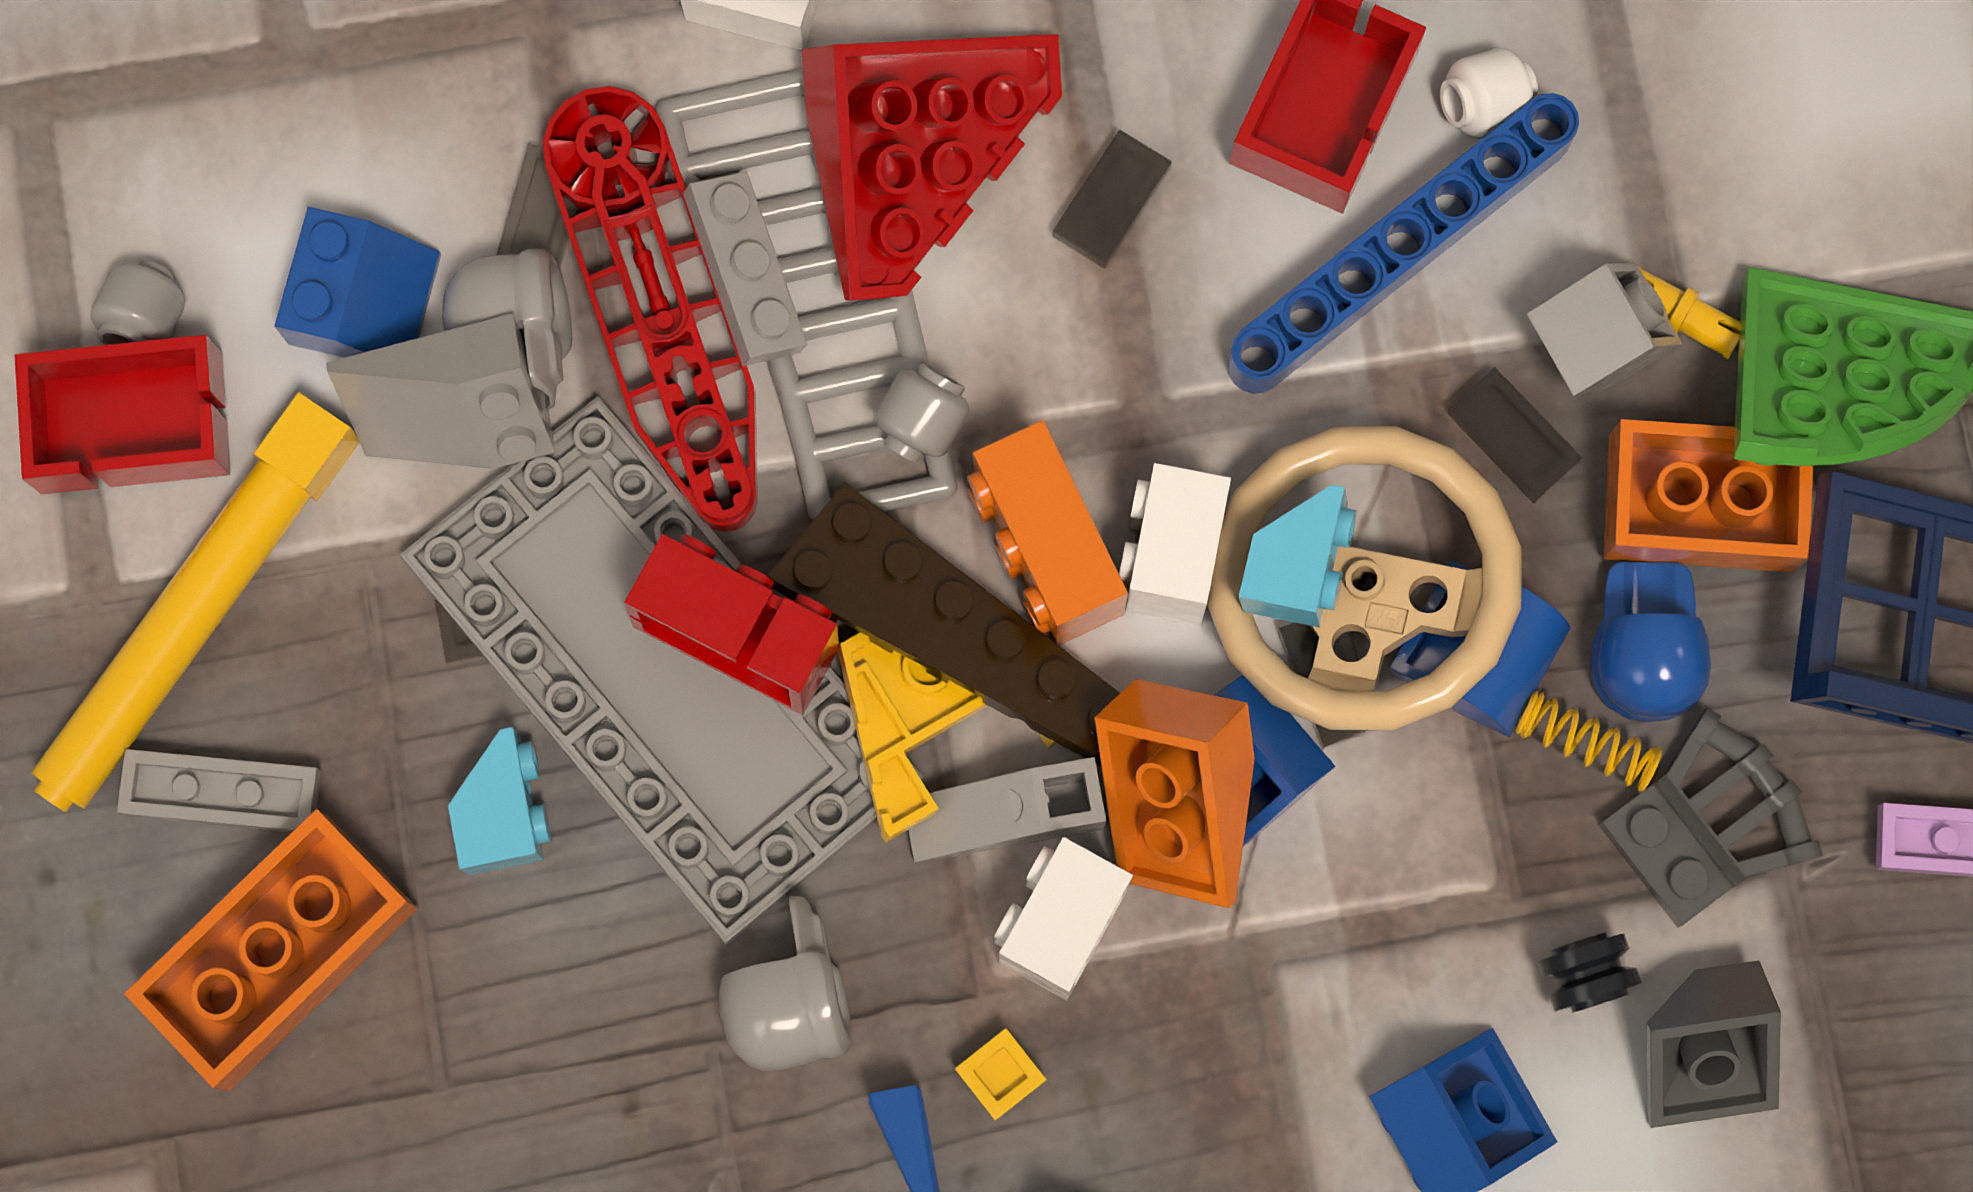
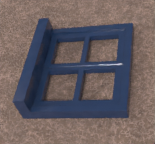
(1857, 693)

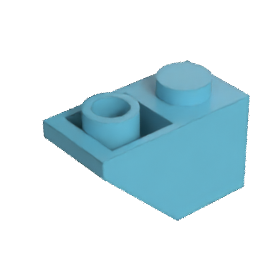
(1294, 559)
(495, 809)

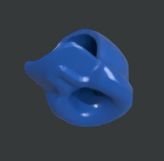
(1650, 646)

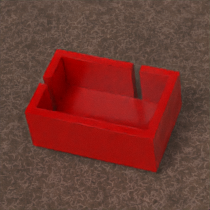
(1326, 99)
(121, 414)
(733, 621)

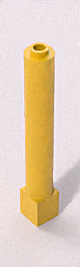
(293, 466)

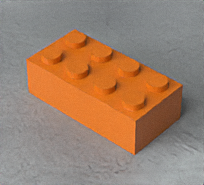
(271, 951)

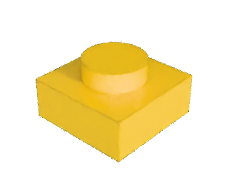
(1000, 1074)

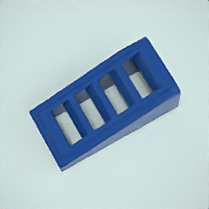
(906, 1130)

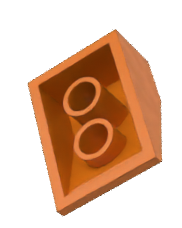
(1177, 788)

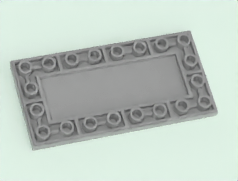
(697, 766)

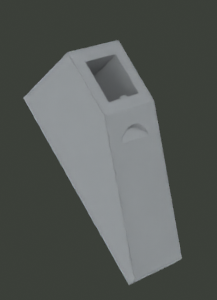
(1012, 811)

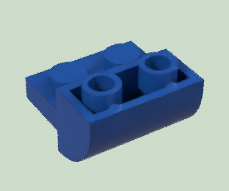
(1507, 688)

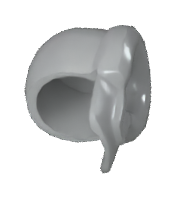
(531, 290)
(789, 1007)

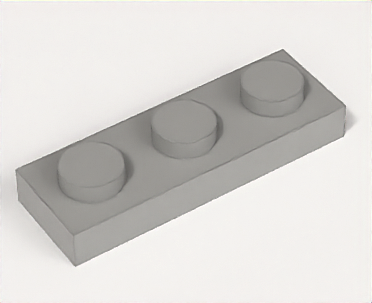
(744, 268)
(217, 790)

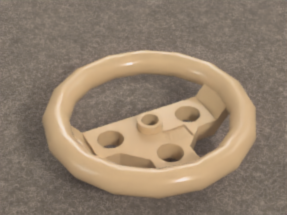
(1478, 605)

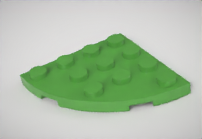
(1843, 371)

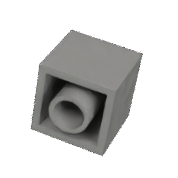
(1604, 328)

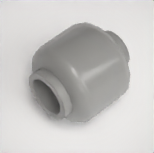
(137, 304)
(922, 412)

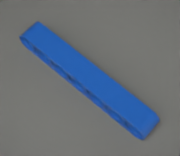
(1420, 219)

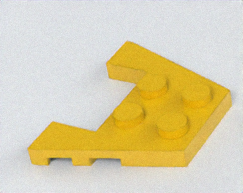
(894, 712)

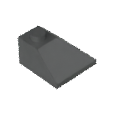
(1714, 1047)

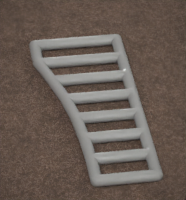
(792, 391)

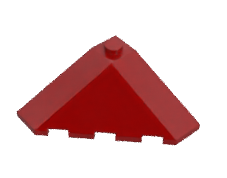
(910, 139)

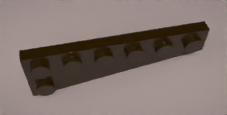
(936, 615)

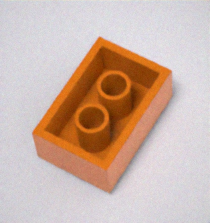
(1692, 504)
(1046, 535)

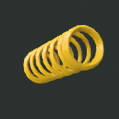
(1533, 715)

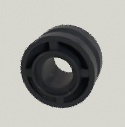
(1589, 972)

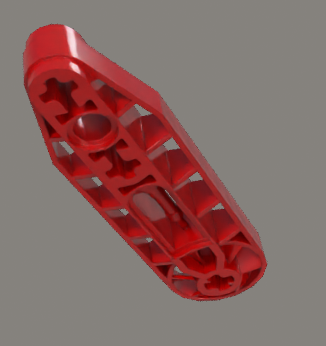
(669, 335)

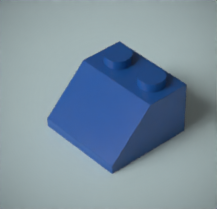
(354, 286)
(1284, 762)
(1464, 1118)

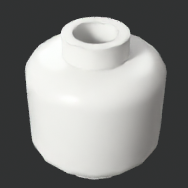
(1486, 90)

